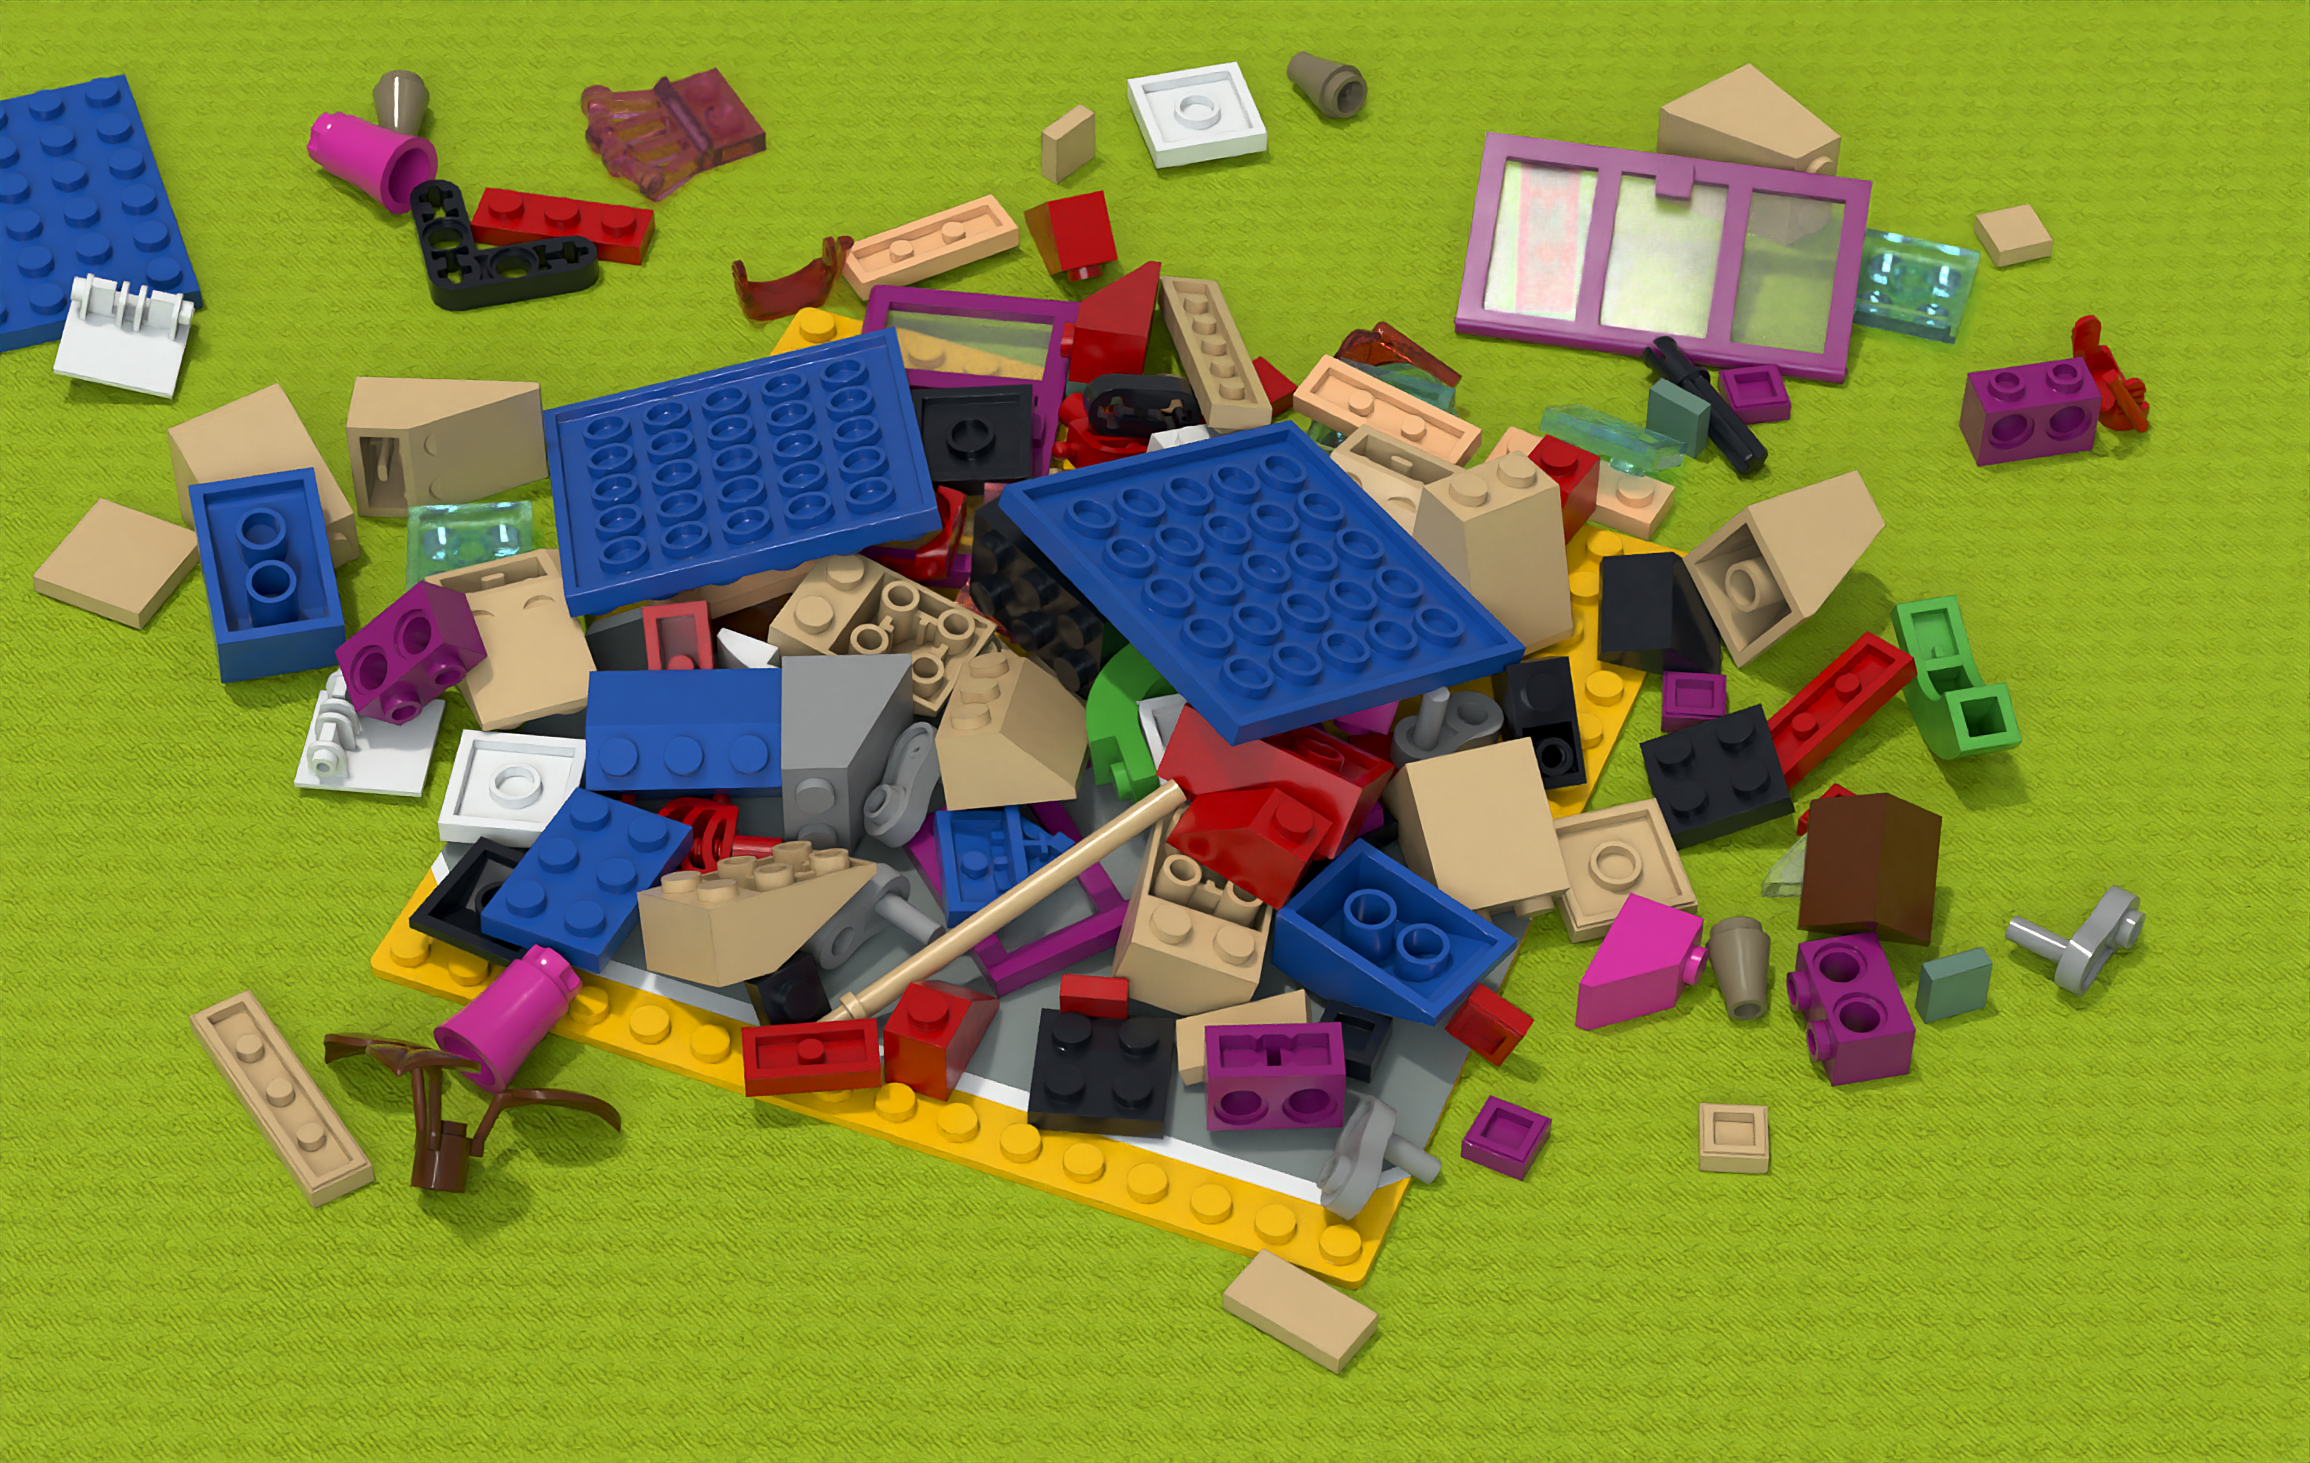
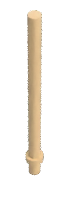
(1009, 905)

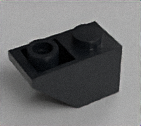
(1541, 705)

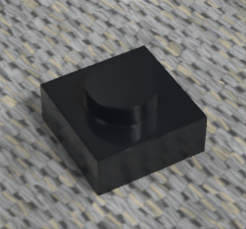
(789, 994)
(1363, 1035)

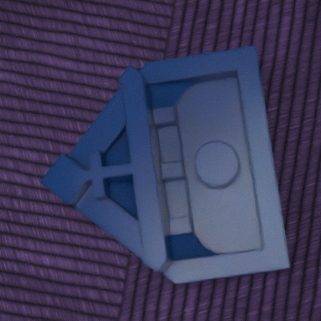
(987, 855)

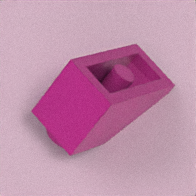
(1641, 964)

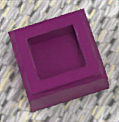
(1755, 393)
(1691, 699)
(1506, 1138)

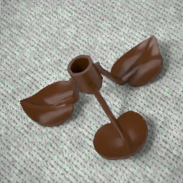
(442, 1145)

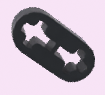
(1142, 404)

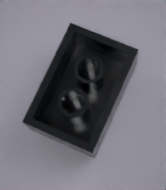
(1038, 602)

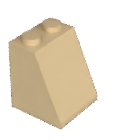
(1747, 123)
(253, 439)
(1504, 544)
(1782, 561)
(1481, 829)

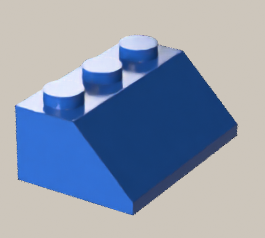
(684, 733)

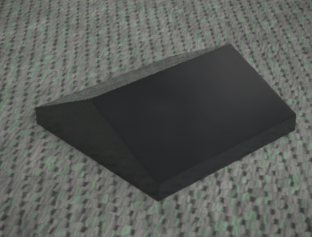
(1654, 616)
(456, 903)

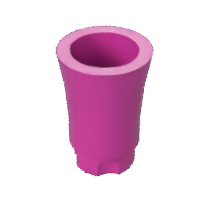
(373, 158)
(510, 1017)

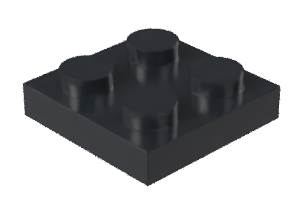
(976, 435)
(1717, 777)
(1101, 1074)

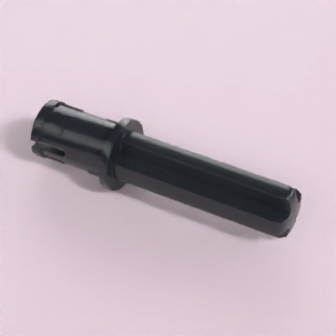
(1725, 426)

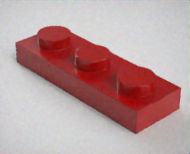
(521, 217)
(1838, 703)

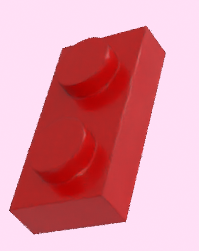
(811, 1057)

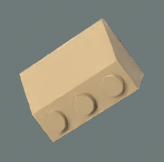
(1010, 736)

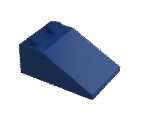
(267, 574)
(1385, 939)

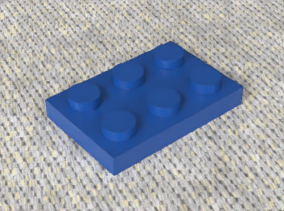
(584, 879)

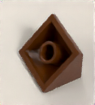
(1870, 868)

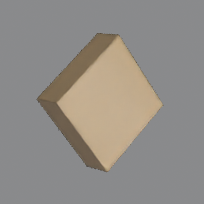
(1068, 143)
(2013, 235)
(1733, 1138)

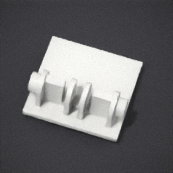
(124, 336)
(365, 753)

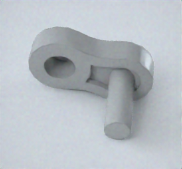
(1446, 726)
(902, 799)
(867, 913)
(2080, 960)
(1357, 1163)

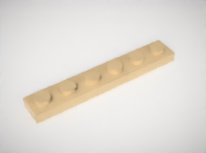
(1213, 355)

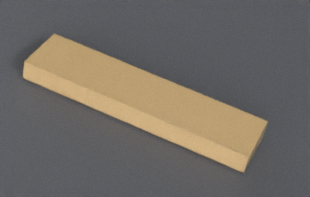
(281, 1099)

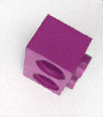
(2030, 411)
(411, 653)
(1851, 1009)
(1274, 1076)

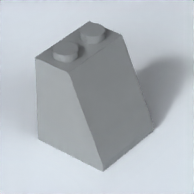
(837, 740)

